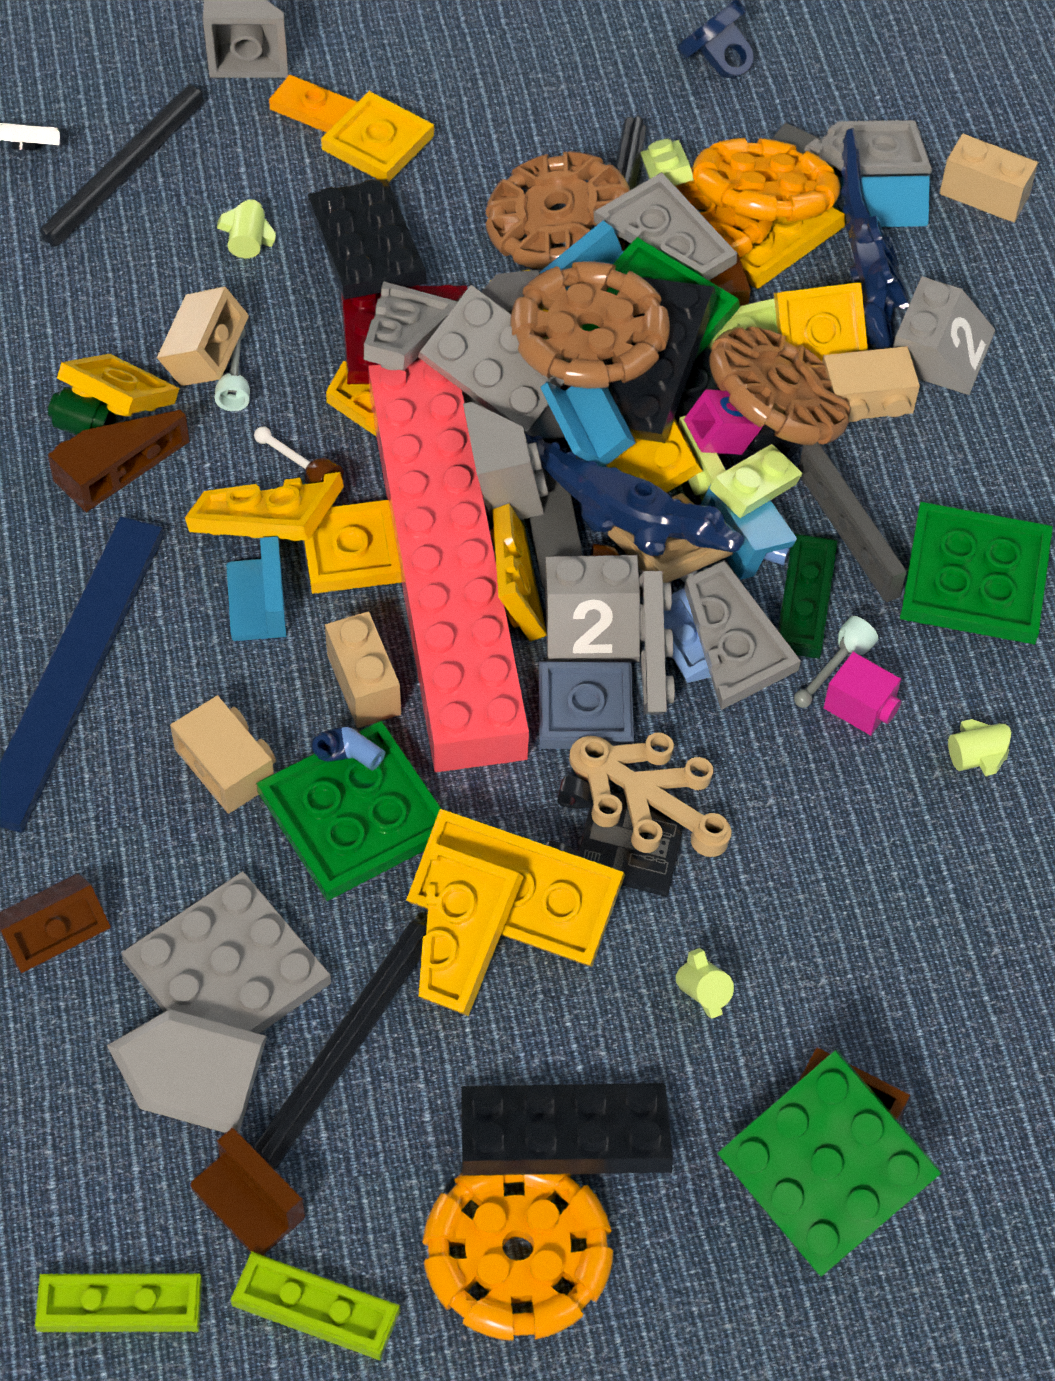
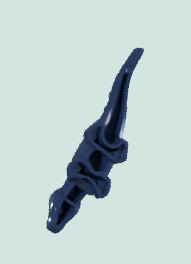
(872, 253)
(635, 504)

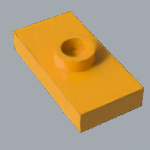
(309, 103)

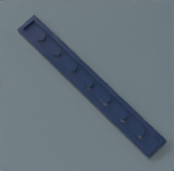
(73, 669)

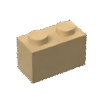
(988, 177)
(203, 336)
(874, 382)
(363, 669)
(223, 752)

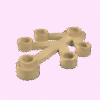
(647, 788)

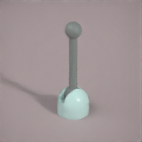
(233, 383)
(854, 636)

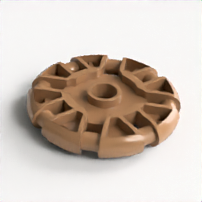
(549, 183)
(590, 303)
(778, 385)

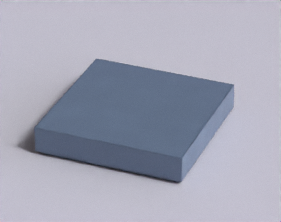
(584, 702)

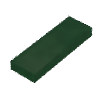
(807, 594)

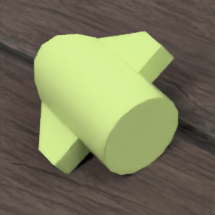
(246, 229)
(979, 746)
(705, 983)

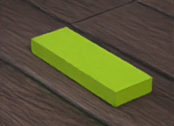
(119, 1302)
(315, 1305)

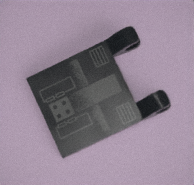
(613, 845)

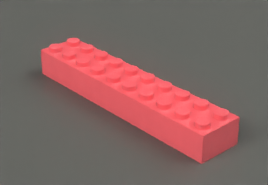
(447, 571)

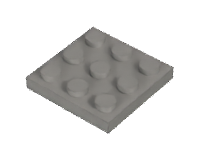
(228, 960)

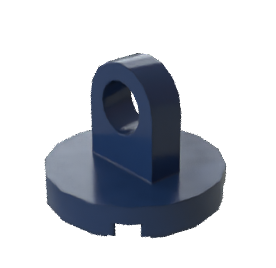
(718, 35)

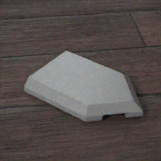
(883, 146)
(190, 1068)

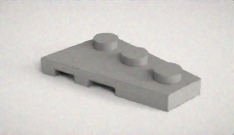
(736, 636)

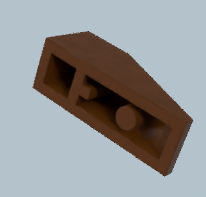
(113, 455)

